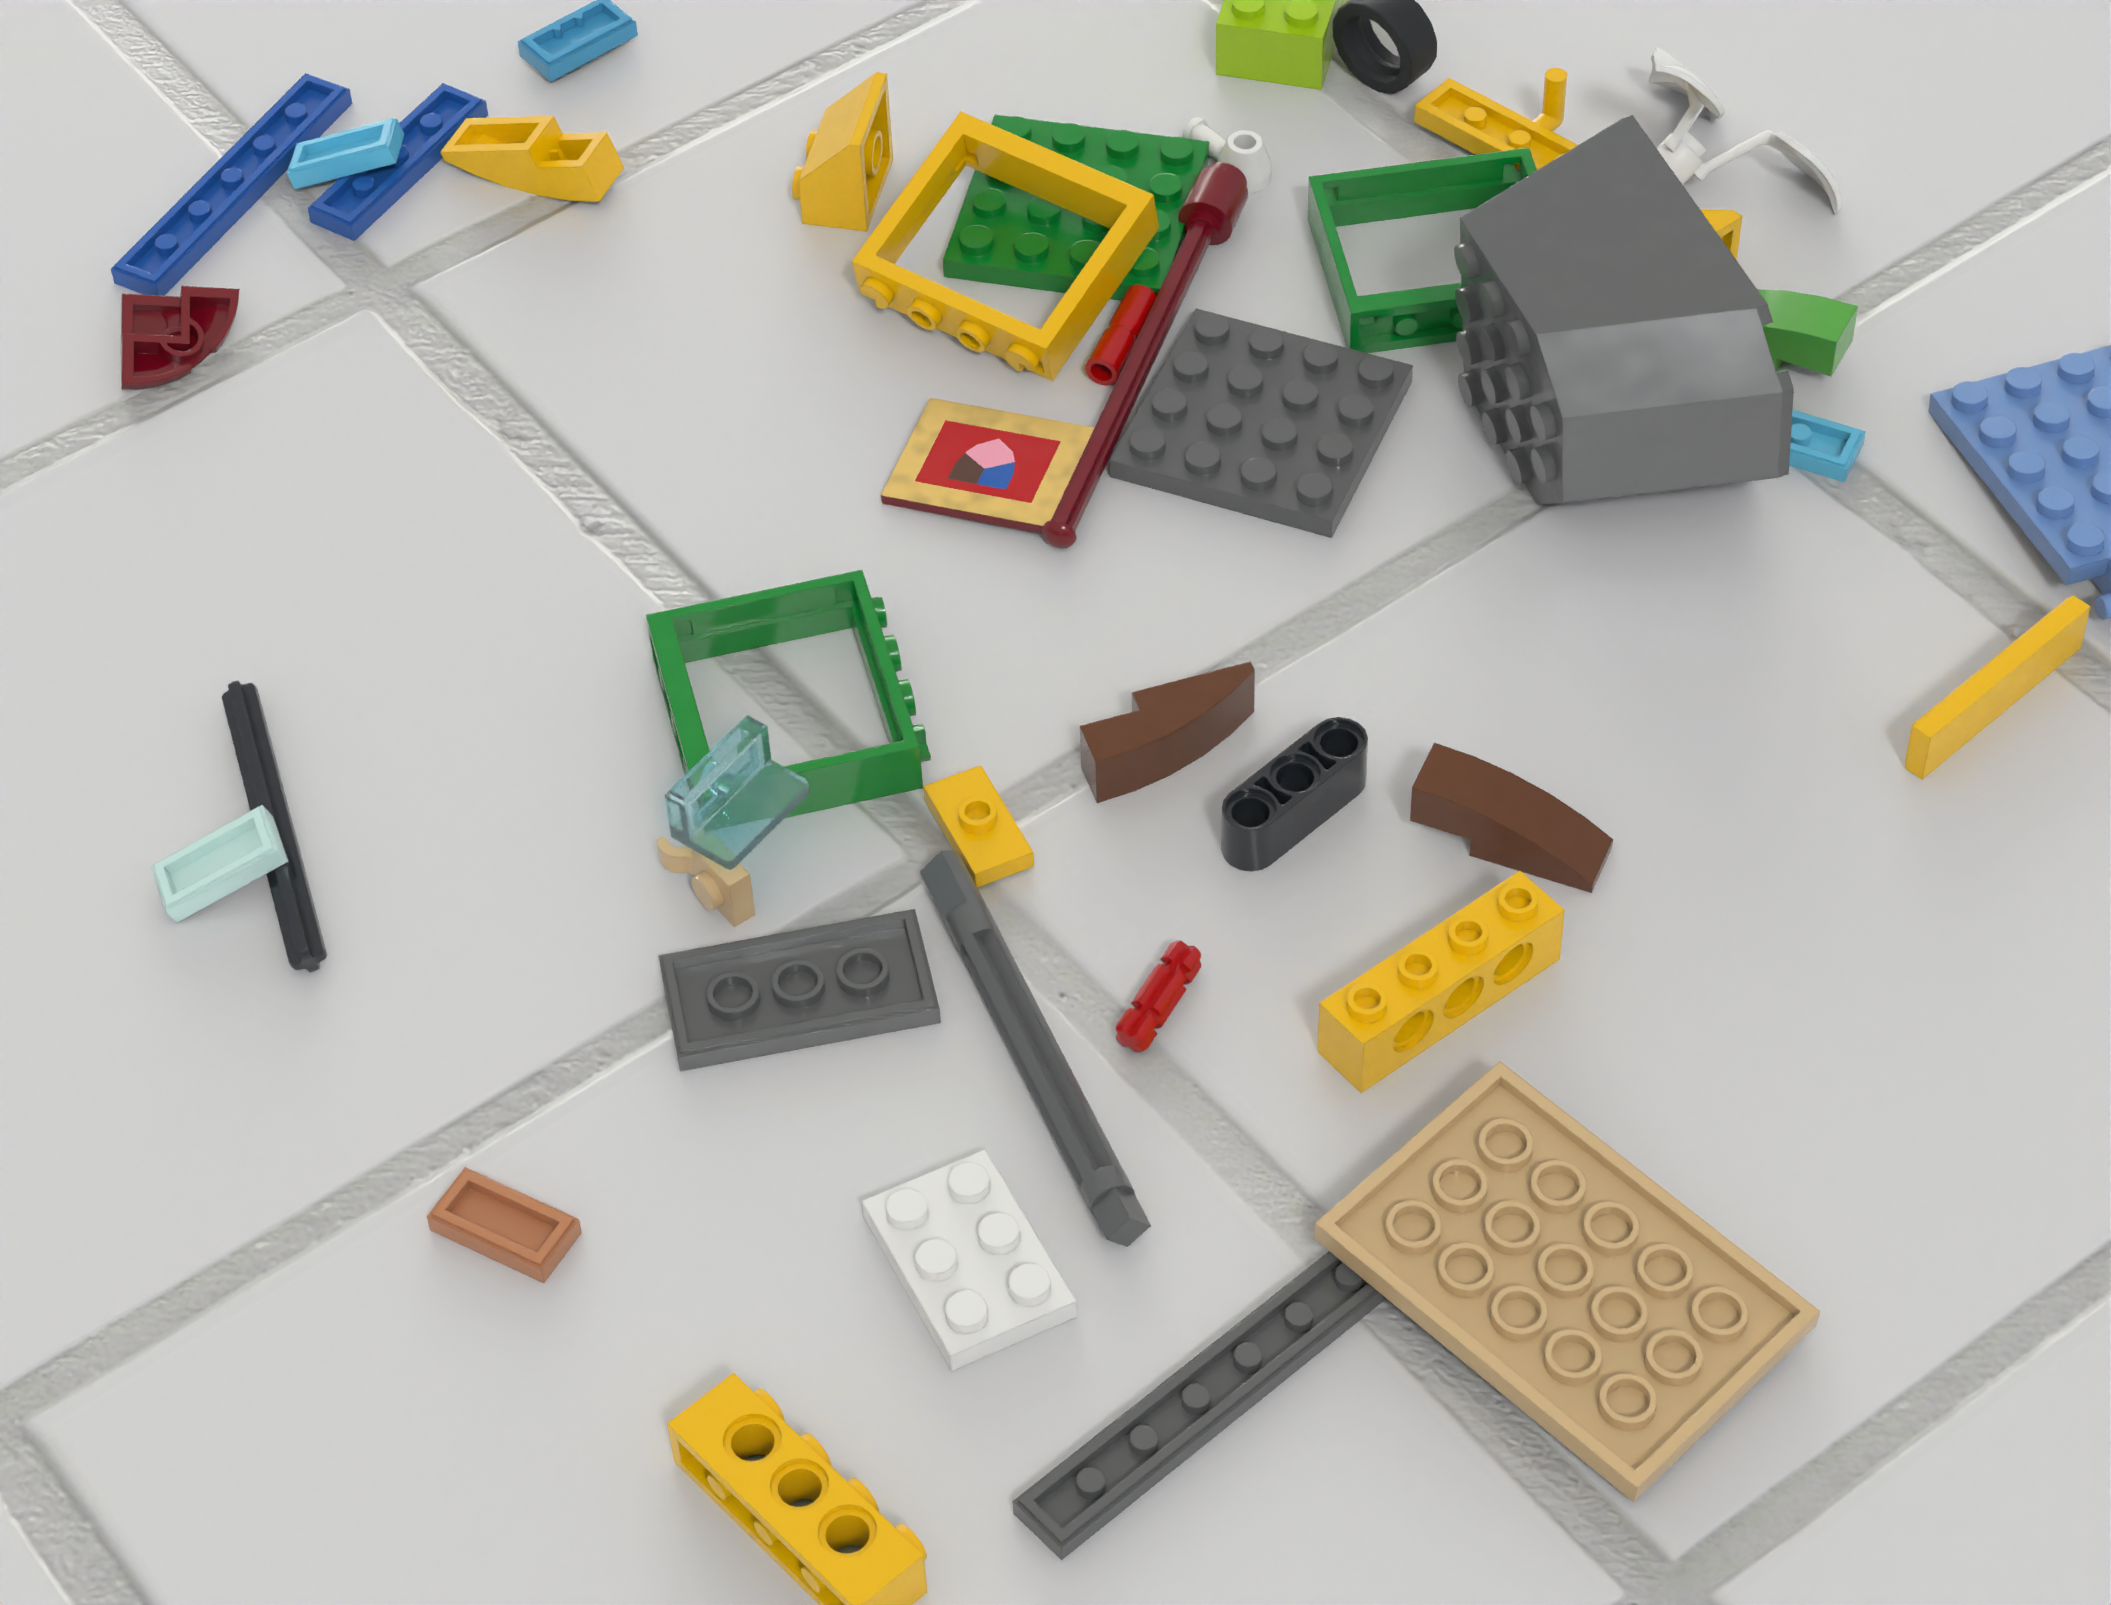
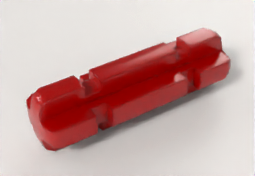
(1158, 996)

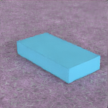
(345, 153)

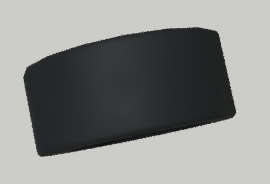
(1369, 58)

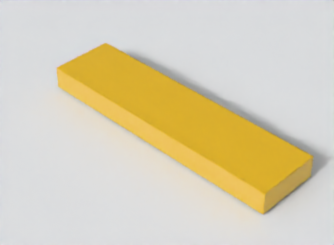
(1996, 687)

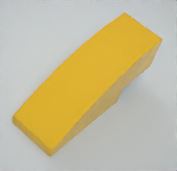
(535, 157)

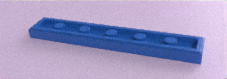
(230, 187)

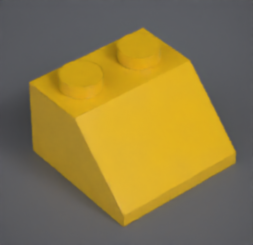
(847, 159)

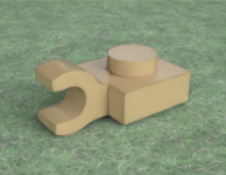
(714, 885)

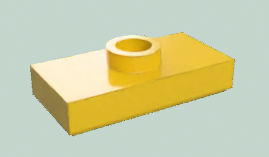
(978, 826)

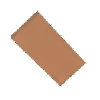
(504, 1225)

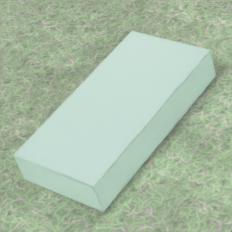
(219, 863)

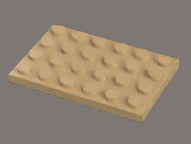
(1567, 1279)

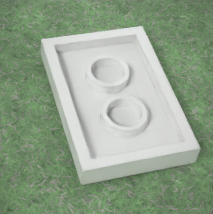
(969, 1260)

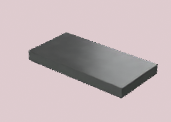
(798, 989)

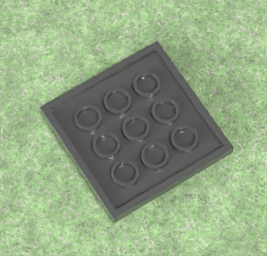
(1262, 422)

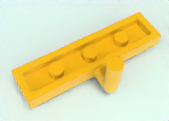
(1490, 127)

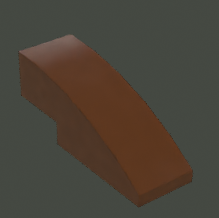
(1165, 730)
(1508, 819)

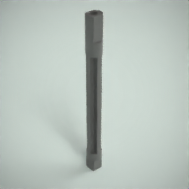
(1035, 1049)

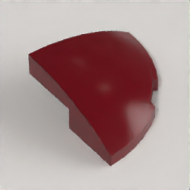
(172, 333)

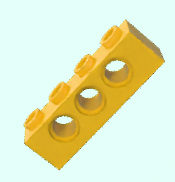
(1440, 981)
(735, 1423)

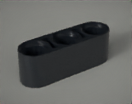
(1294, 794)

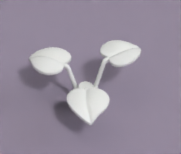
(1684, 152)

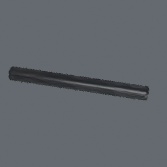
(264, 787)

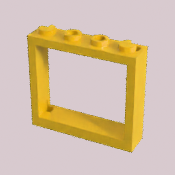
(1042, 173)

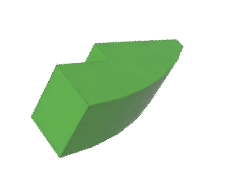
(1808, 329)

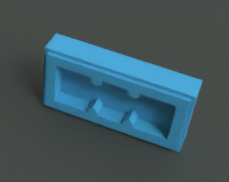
(577, 38)

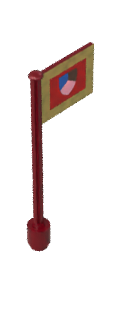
(1043, 470)

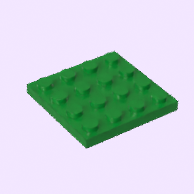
(1034, 244)

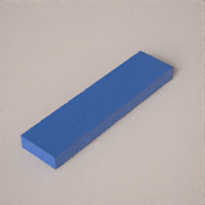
(364, 197)

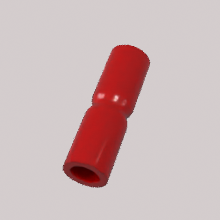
(1119, 338)

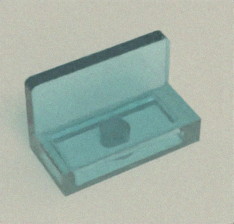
(733, 796)

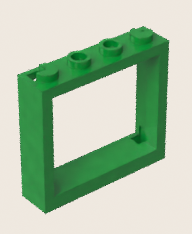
(1396, 192)
(784, 616)

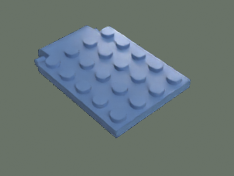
(2045, 455)

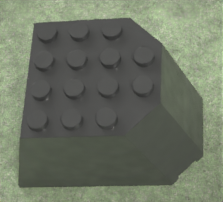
(1615, 332)

